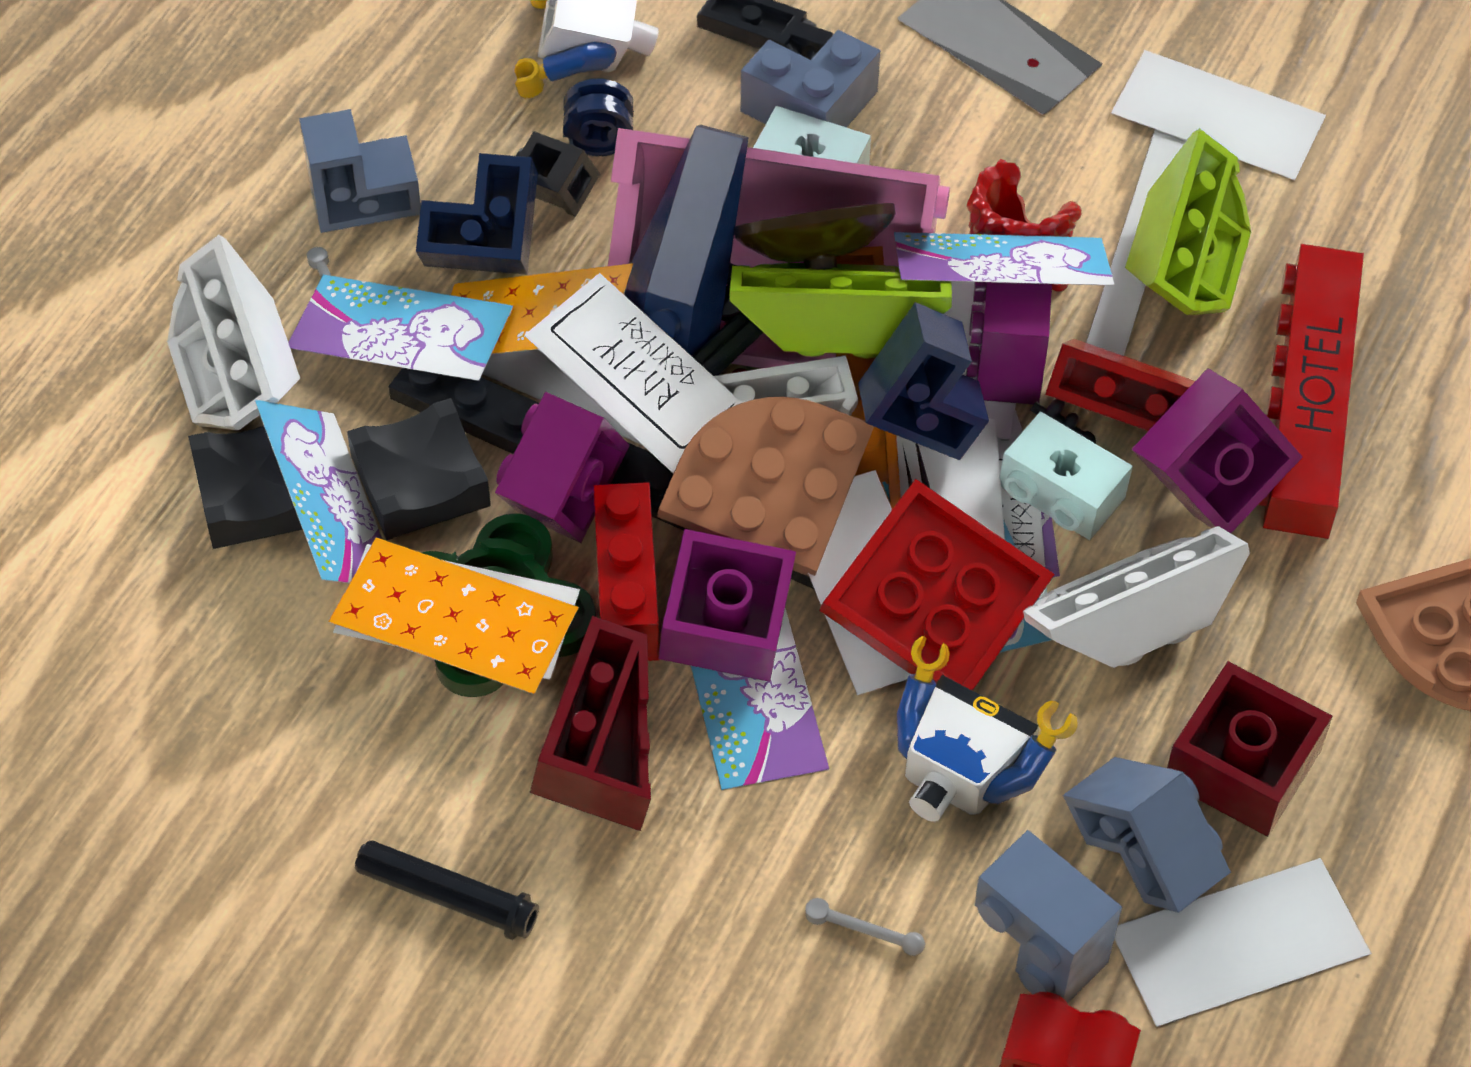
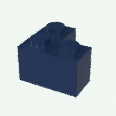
(492, 231)
(920, 385)

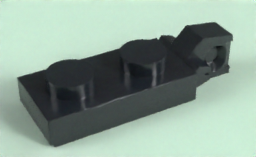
(763, 20)

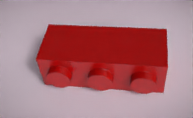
(1114, 384)
(627, 559)

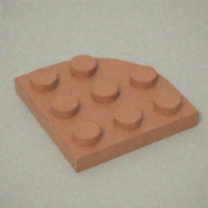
(769, 475)
(1426, 629)

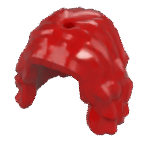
(1000, 210)

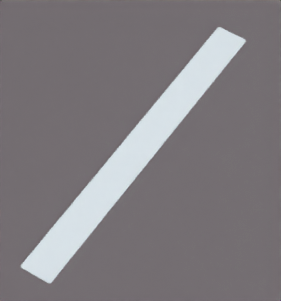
(1121, 302)

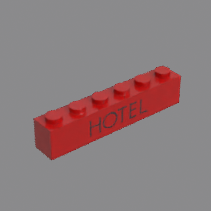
(1313, 386)

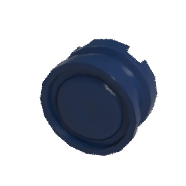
(594, 114)

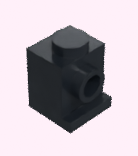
(563, 172)

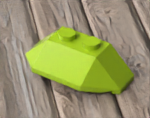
(1193, 229)
(833, 308)

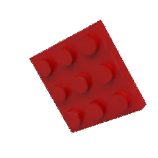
(937, 578)

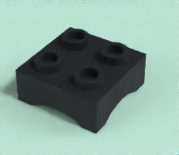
(419, 470)
(241, 487)

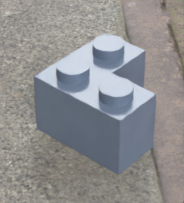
(828, 87)
(357, 180)
(1154, 825)
(1052, 912)

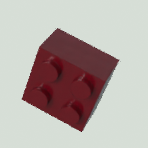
(1249, 747)

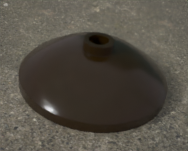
(816, 235)

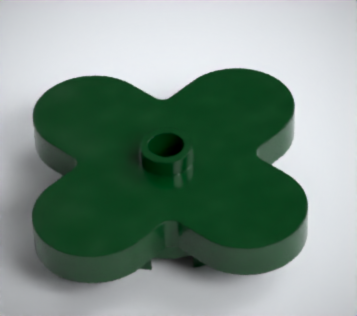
(519, 548)

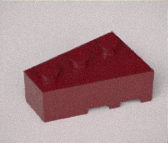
(600, 730)

